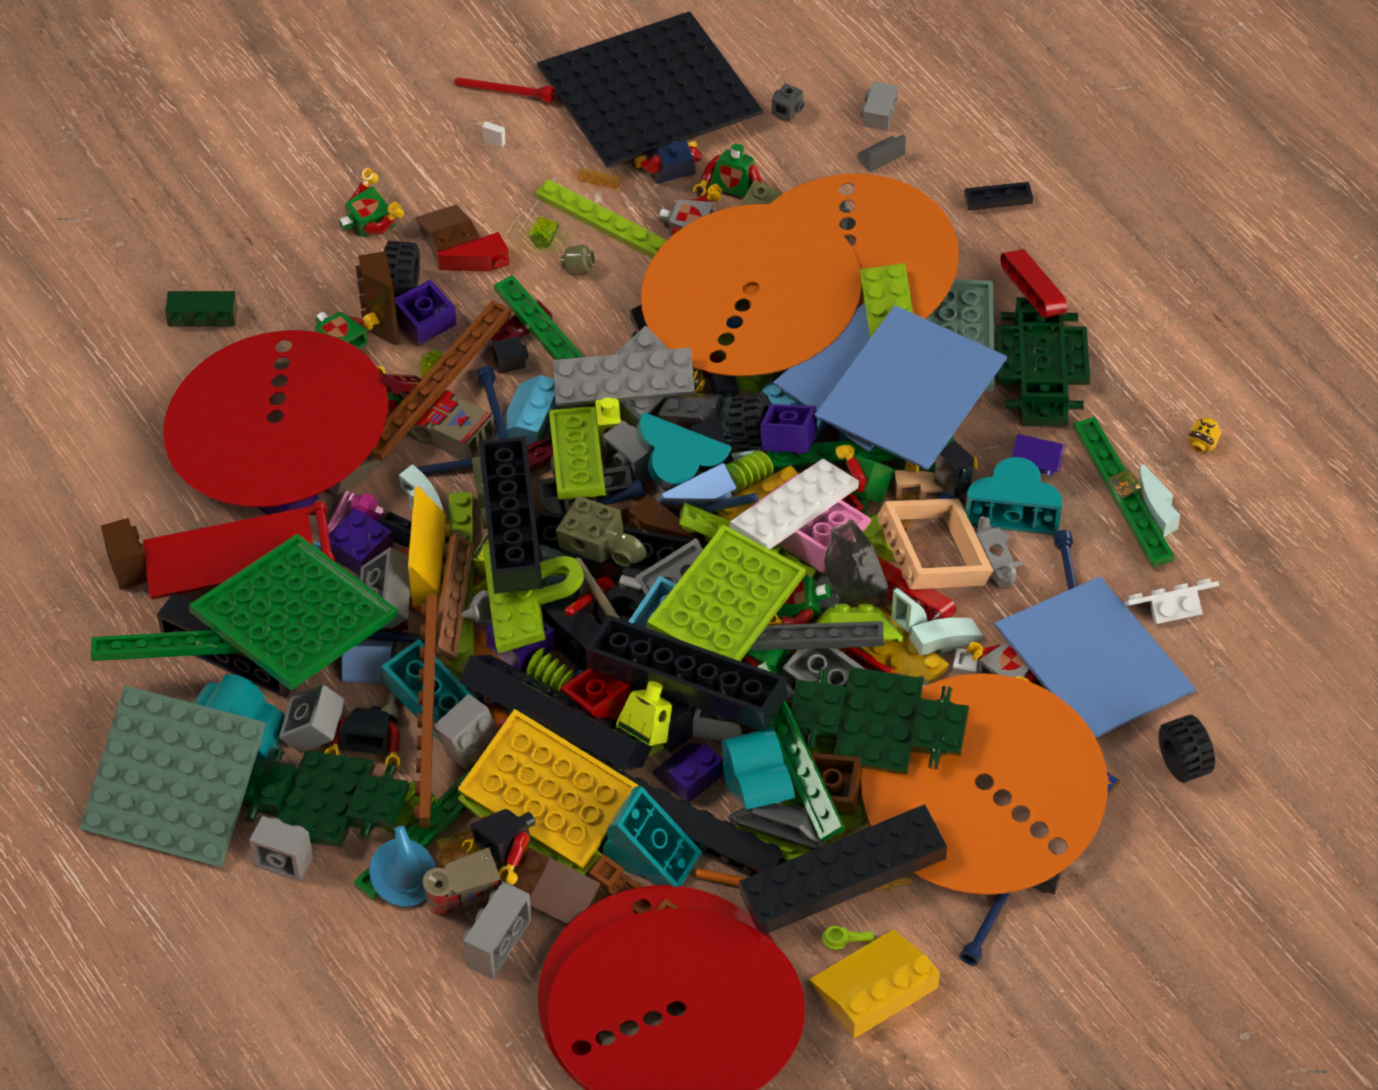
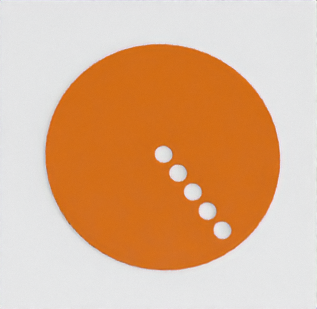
(891, 228)
(804, 294)
(1031, 749)

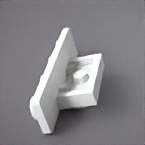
(1175, 604)

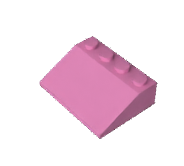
(813, 538)

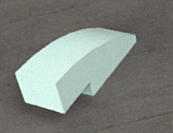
(414, 478)
(1158, 501)
(906, 611)
(944, 635)

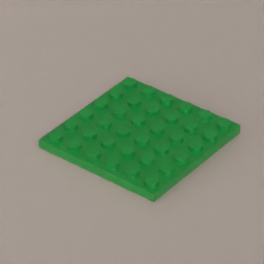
(293, 611)

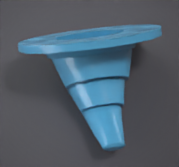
(399, 870)

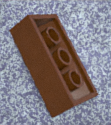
(377, 294)

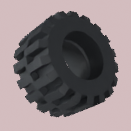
(403, 265)
(745, 418)
(622, 600)
(1186, 748)

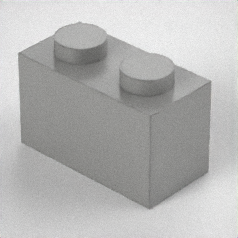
(879, 105)

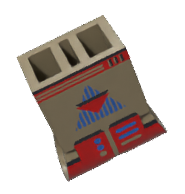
(455, 426)
(461, 883)

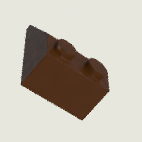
(446, 228)
(654, 517)
(554, 886)

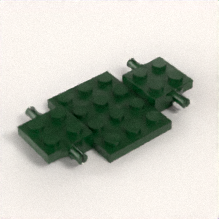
(1044, 360)
(879, 718)
(325, 795)

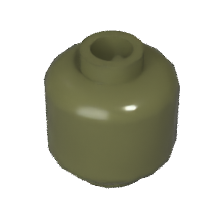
(578, 259)

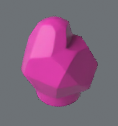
(368, 505)

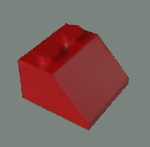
(598, 693)

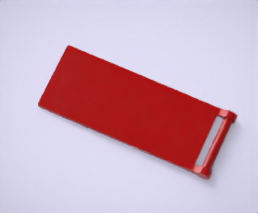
(215, 553)

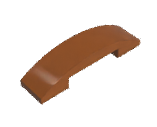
(615, 881)

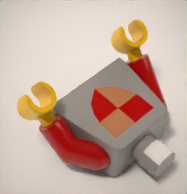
(690, 210)
(1001, 661)

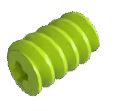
(749, 470)
(548, 672)

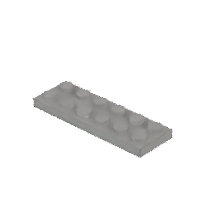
(623, 376)

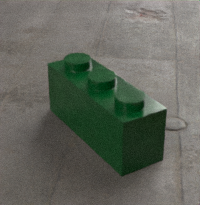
(201, 308)

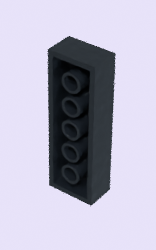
(176, 617)

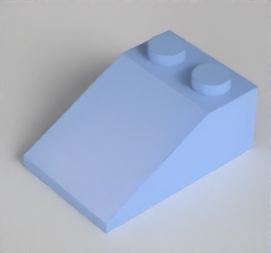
(702, 489)

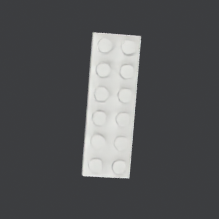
(795, 504)

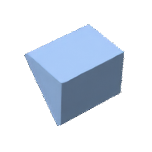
(365, 660)

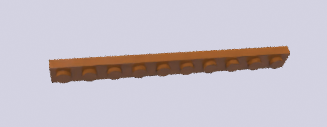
(440, 377)
(425, 719)

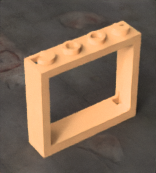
(978, 566)

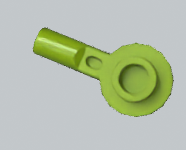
(836, 938)

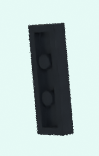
(998, 196)

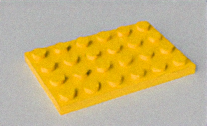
(554, 781)

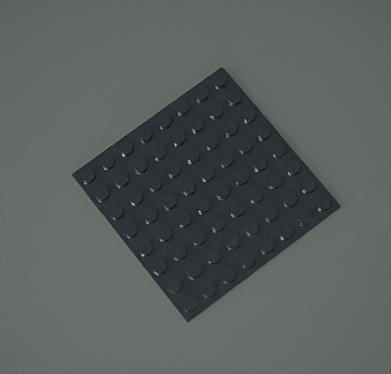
(649, 89)

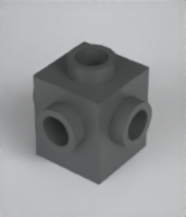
(787, 102)

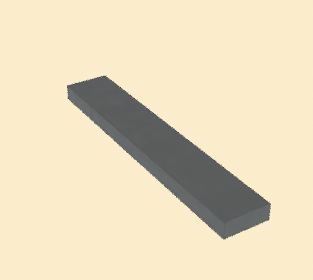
(820, 636)

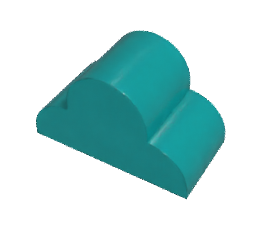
(677, 451)
(1015, 499)
(245, 699)
(756, 769)
(649, 841)

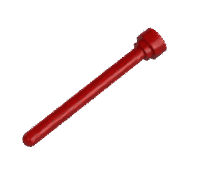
(545, 93)
(604, 583)

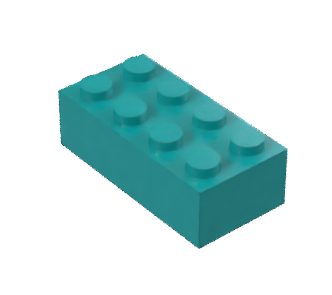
(402, 679)

